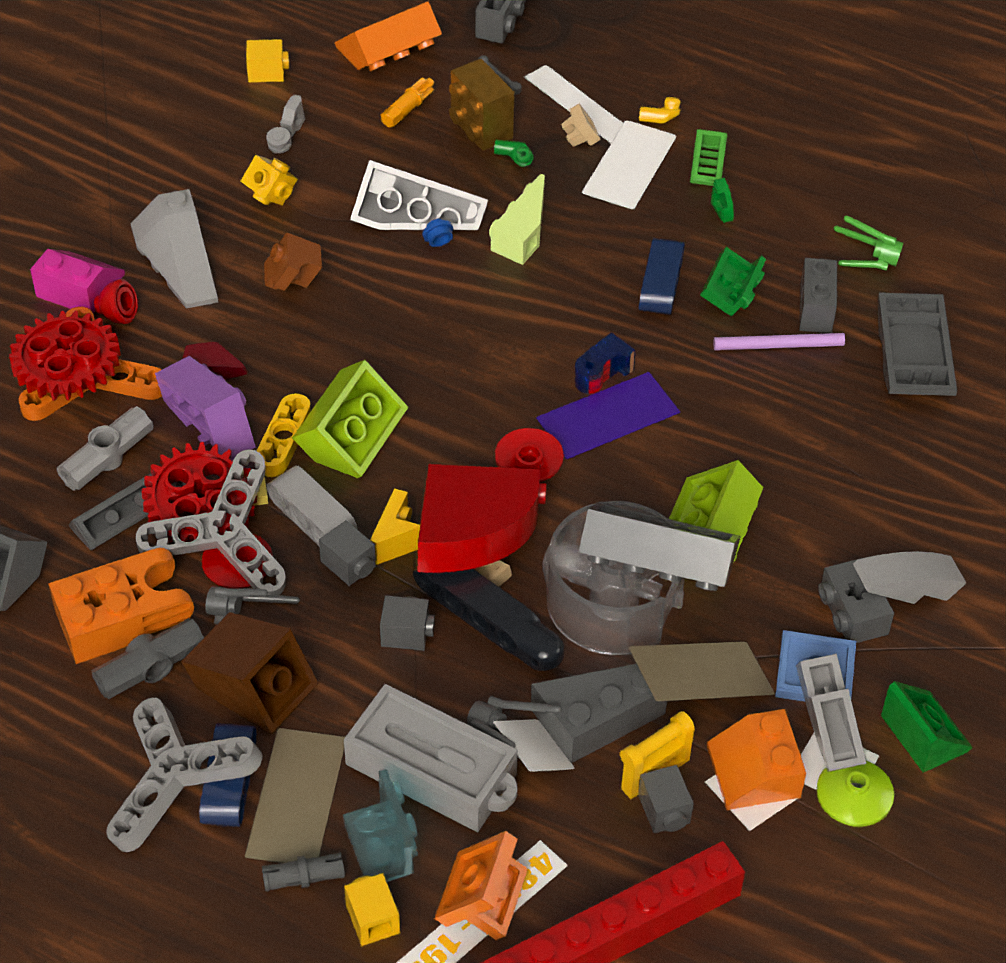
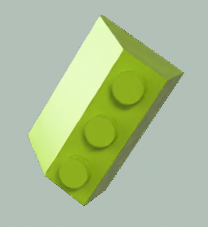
(351, 420)
(719, 499)

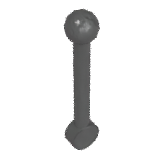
(515, 86)

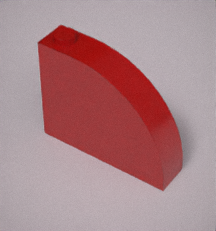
(476, 515)

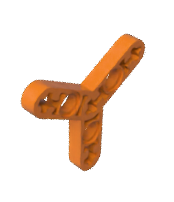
(38, 408)

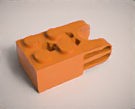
(117, 603)

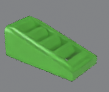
(708, 140)

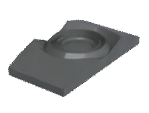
(915, 344)

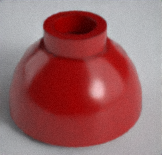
(117, 302)

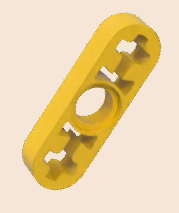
(282, 421)

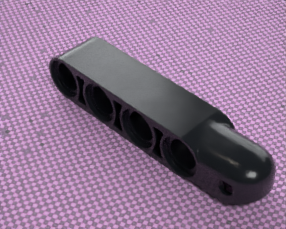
(495, 615)

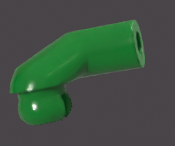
(518, 151)

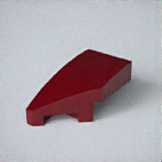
(216, 359)

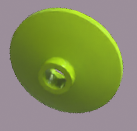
(856, 805)

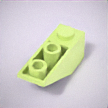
(519, 228)

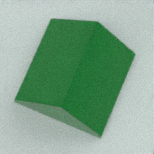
(922, 726)

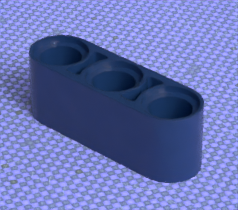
(661, 276)
(225, 800)

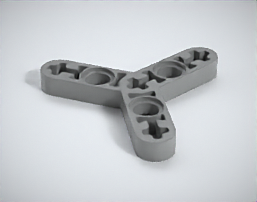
(231, 541)
(171, 783)

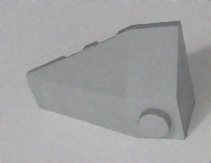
(174, 245)

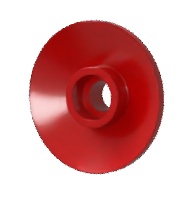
(530, 450)

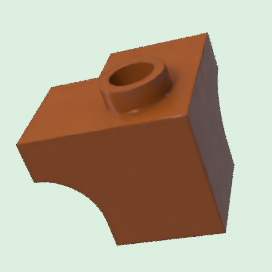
(292, 262)

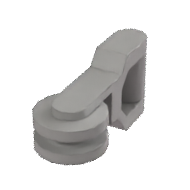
(293, 118)

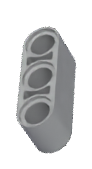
(307, 503)

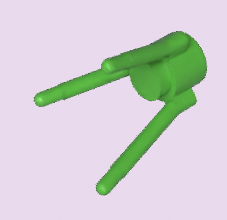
(886, 247)

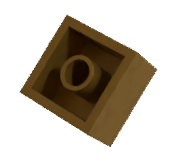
(481, 104)

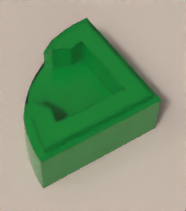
(722, 200)

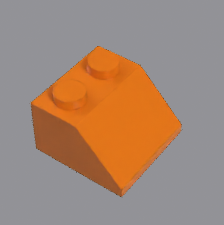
(757, 761)

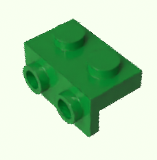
(732, 281)

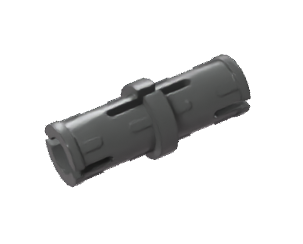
(303, 871)

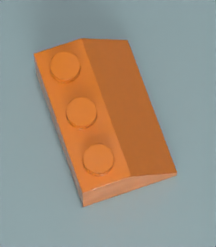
(390, 37)

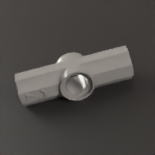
(105, 448)

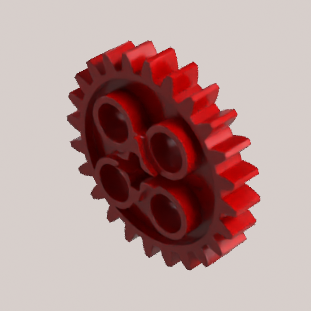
(65, 355)
(191, 469)

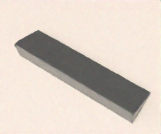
(112, 515)

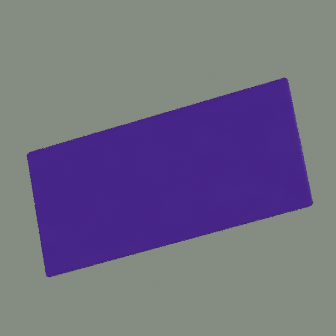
(608, 415)

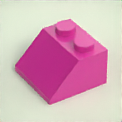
(71, 278)

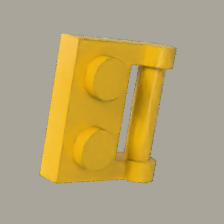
(660, 750)

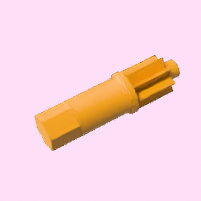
(407, 102)

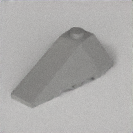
(408, 202)

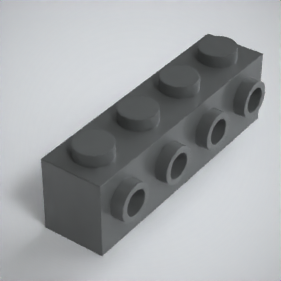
(497, 18)

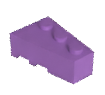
(208, 404)

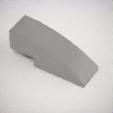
(910, 575)
(831, 712)

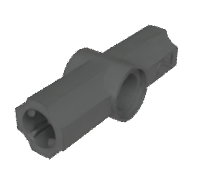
(147, 658)

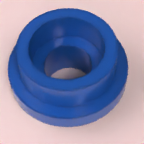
(438, 232)

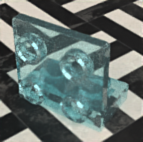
(383, 833)

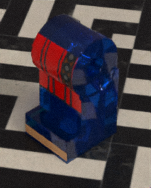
(603, 362)

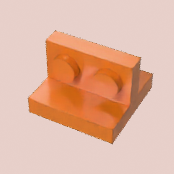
(484, 886)

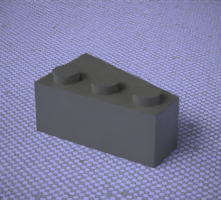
(595, 708)

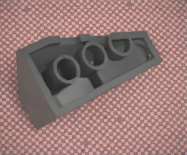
(19, 563)

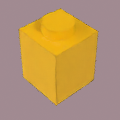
(266, 60)
(372, 909)

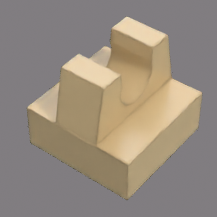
(580, 127)

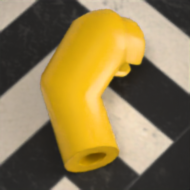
(663, 114)

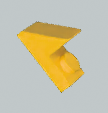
(394, 531)

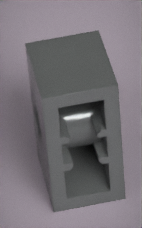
(818, 295)
(854, 610)

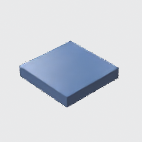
(804, 646)

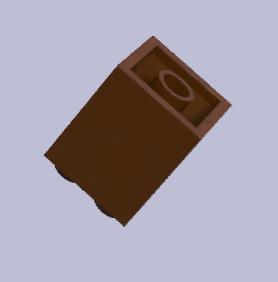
(252, 669)

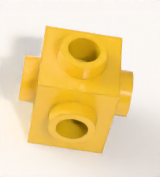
(269, 180)

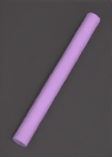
(779, 341)

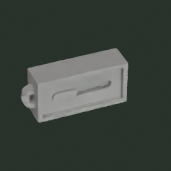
(433, 758)

